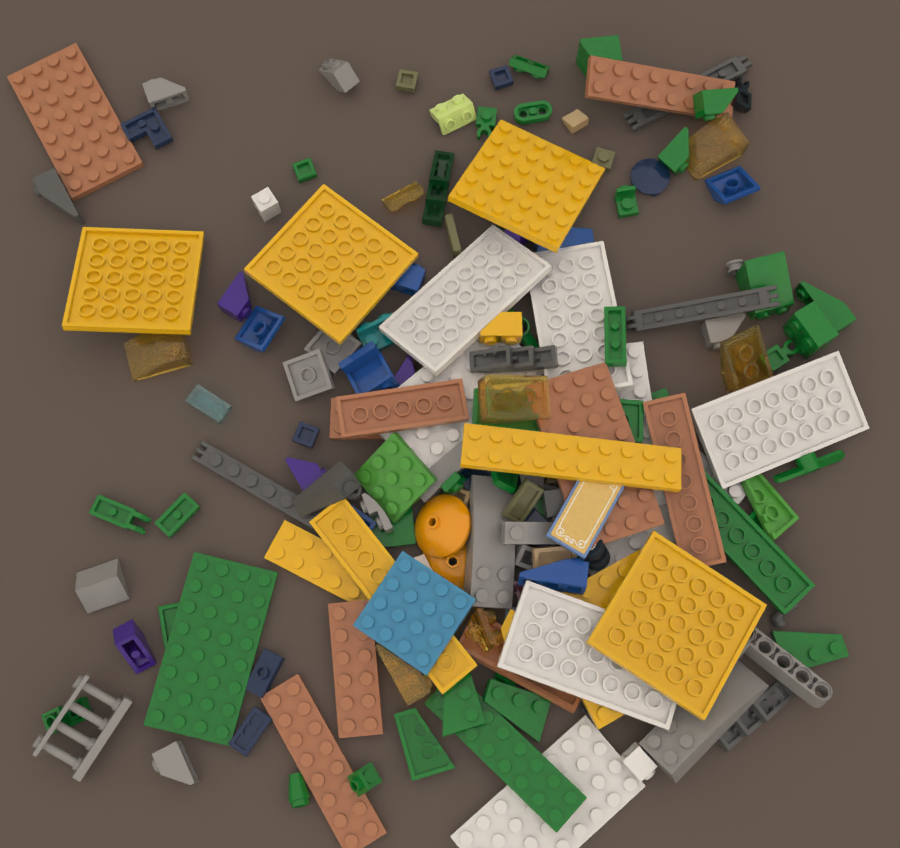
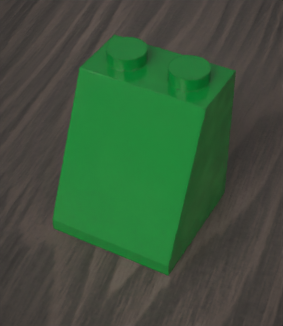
(602, 47)
(766, 272)

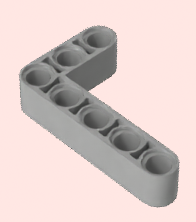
(787, 675)

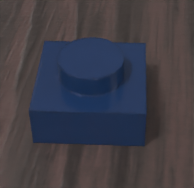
(501, 77)
(306, 435)

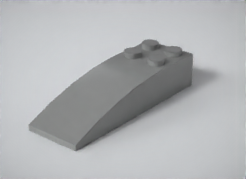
(488, 561)
(690, 737)

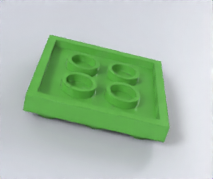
(395, 477)

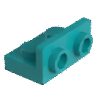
(370, 332)

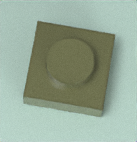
(407, 80)
(603, 158)

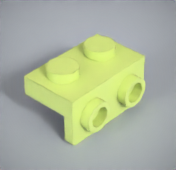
(453, 113)

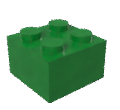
(810, 330)

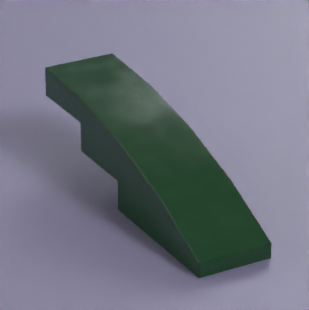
(438, 188)

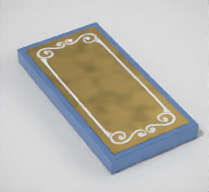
(583, 516)

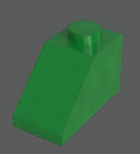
(712, 102)
(677, 153)

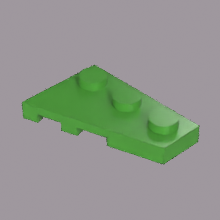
(769, 506)

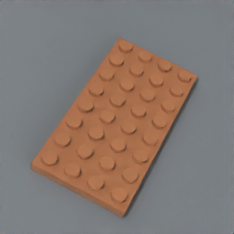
(75, 122)
(589, 406)

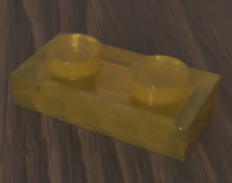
(398, 199)

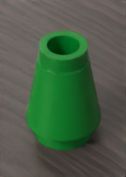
(298, 791)

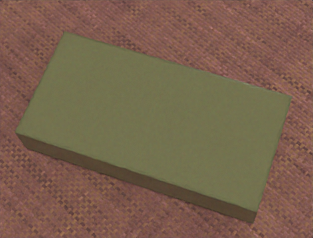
(452, 235)
(523, 501)

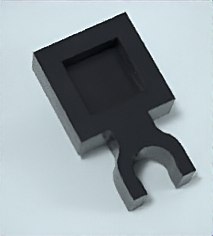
(743, 98)

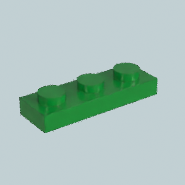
(615, 336)

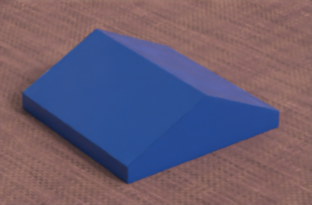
(731, 185)
(259, 329)

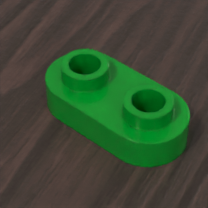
(531, 111)

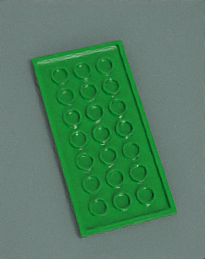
(211, 649)

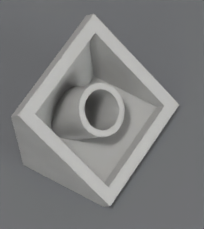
(101, 586)

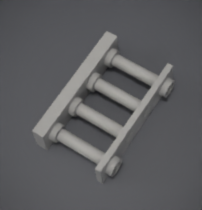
(92, 745)

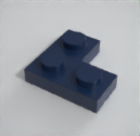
(148, 124)

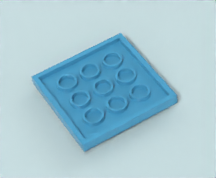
(414, 613)

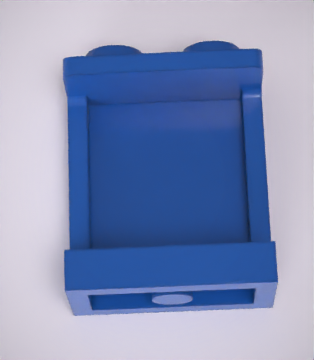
(368, 370)

